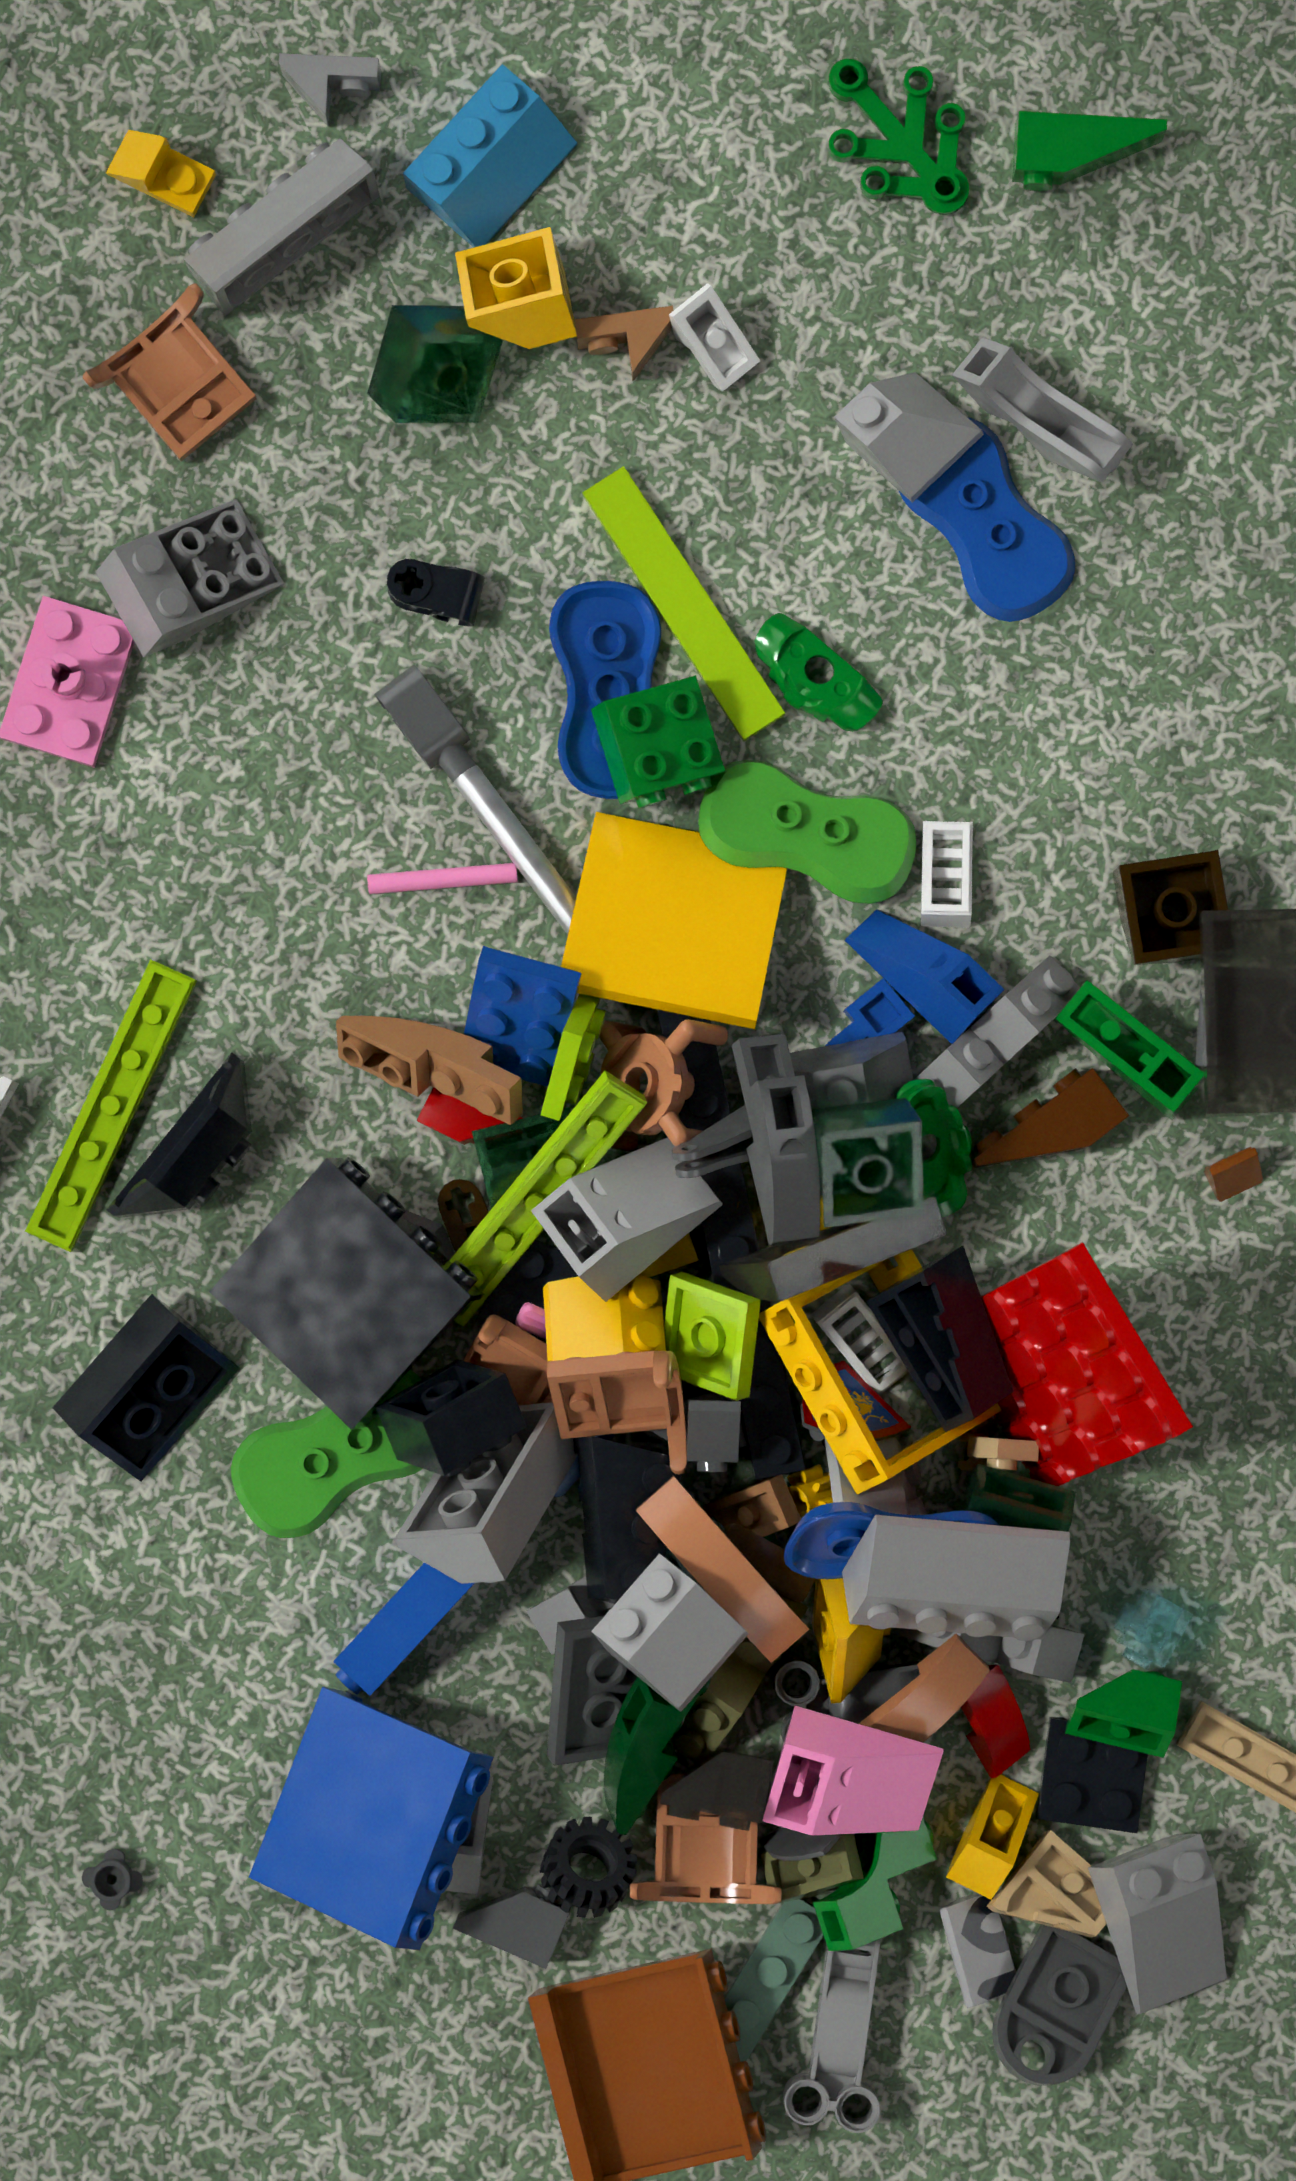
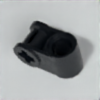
(445, 590)

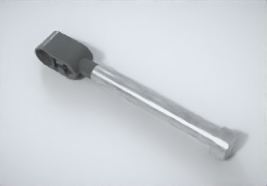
(440, 741)

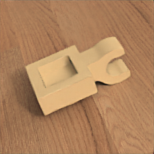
(996, 1452)

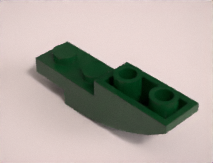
(640, 1752)

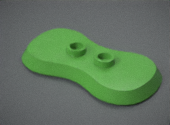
(846, 843)
(303, 1469)

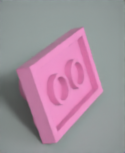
(68, 682)

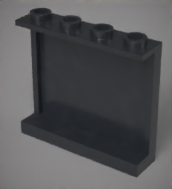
(346, 1290)

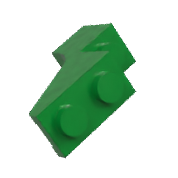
(868, 1907)

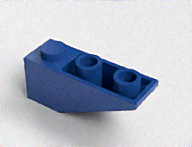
(926, 972)

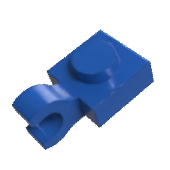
(874, 1014)

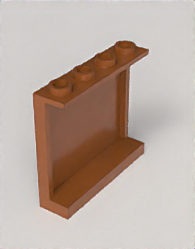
(647, 2069)

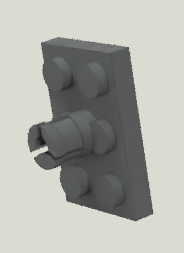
(585, 1694)

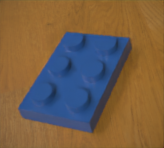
(521, 1011)

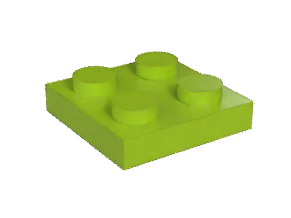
(574, 1056)
(712, 1334)

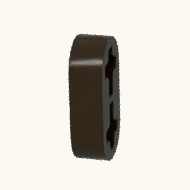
(452, 1219)

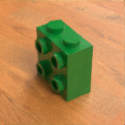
(658, 742)

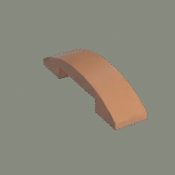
(721, 1569)
(933, 1697)

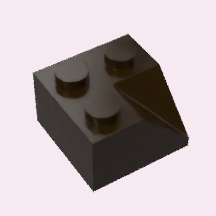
(1163, 905)

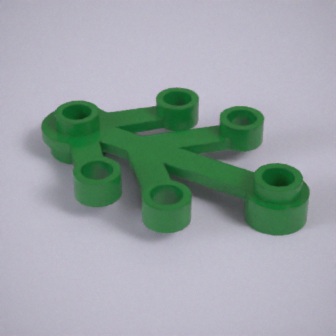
(902, 142)

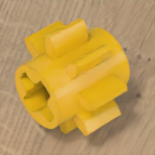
(810, 1489)

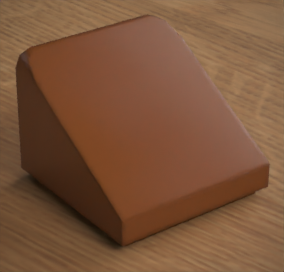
(1234, 1174)

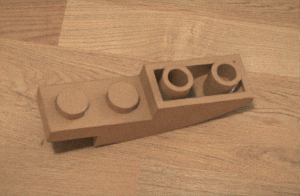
(427, 1055)

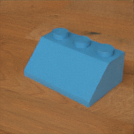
(489, 158)

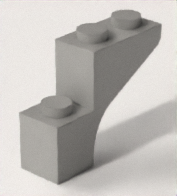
(1047, 418)
(1002, 1031)
(1049, 1658)

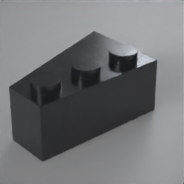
(945, 1338)
(616, 1538)

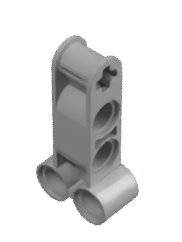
(840, 2040)

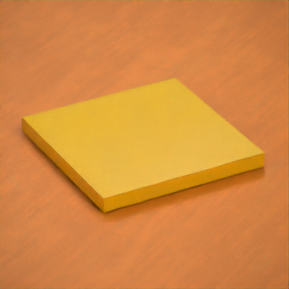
(671, 923)

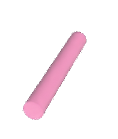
(442, 878)

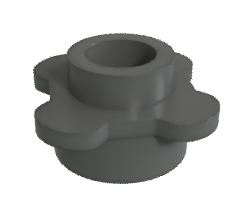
(97, 1879)

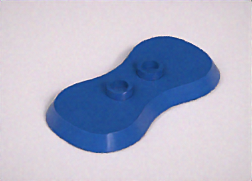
(1005, 549)
(607, 649)
(833, 1530)

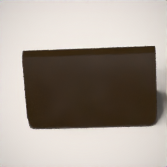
(770, 1563)

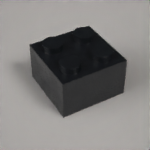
(451, 1417)

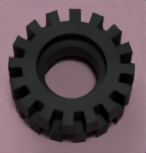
(573, 1888)

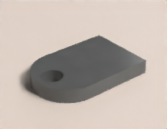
(1059, 2001)

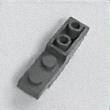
(784, 1139)

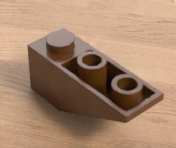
(1066, 1123)

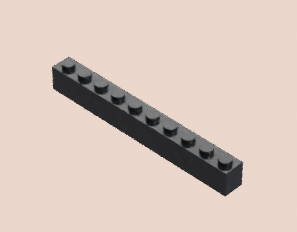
(728, 1236)

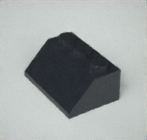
(145, 1388)

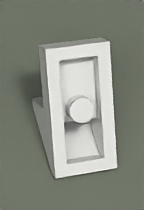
(713, 337)

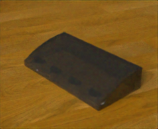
(1248, 1011)
(797, 1267)

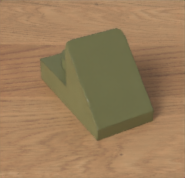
(815, 1875)

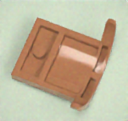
(176, 378)
(516, 1353)
(621, 1396)
(703, 1861)

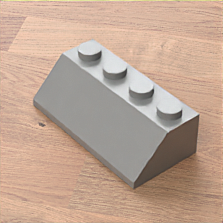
(282, 225)
(484, 1516)
(956, 1577)

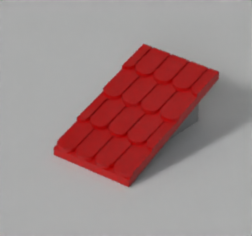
(1077, 1371)

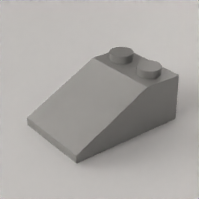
(1163, 1919)

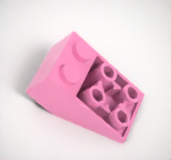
(849, 1778)

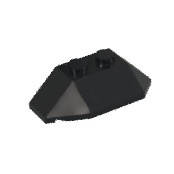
(194, 1149)

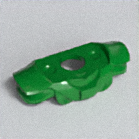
(843, 699)
(946, 1167)

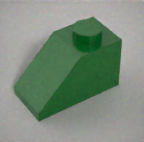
(1130, 1712)

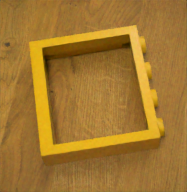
(827, 1394)

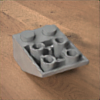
(187, 576)
(624, 1215)

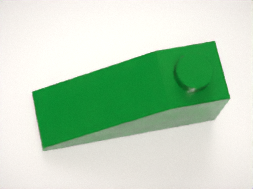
(1067, 146)
(1131, 1050)

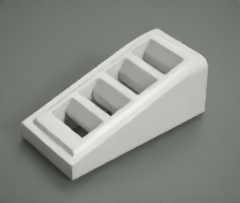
(946, 914)
(832, 1311)

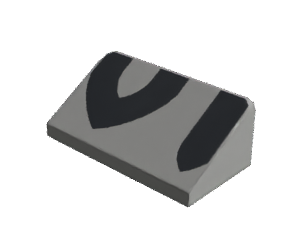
(978, 1949)

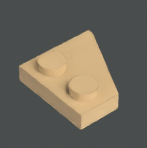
(1052, 1889)

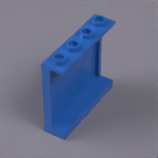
(371, 1820)

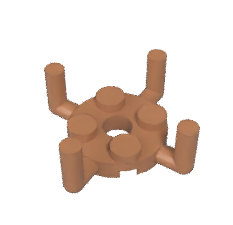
(669, 1082)

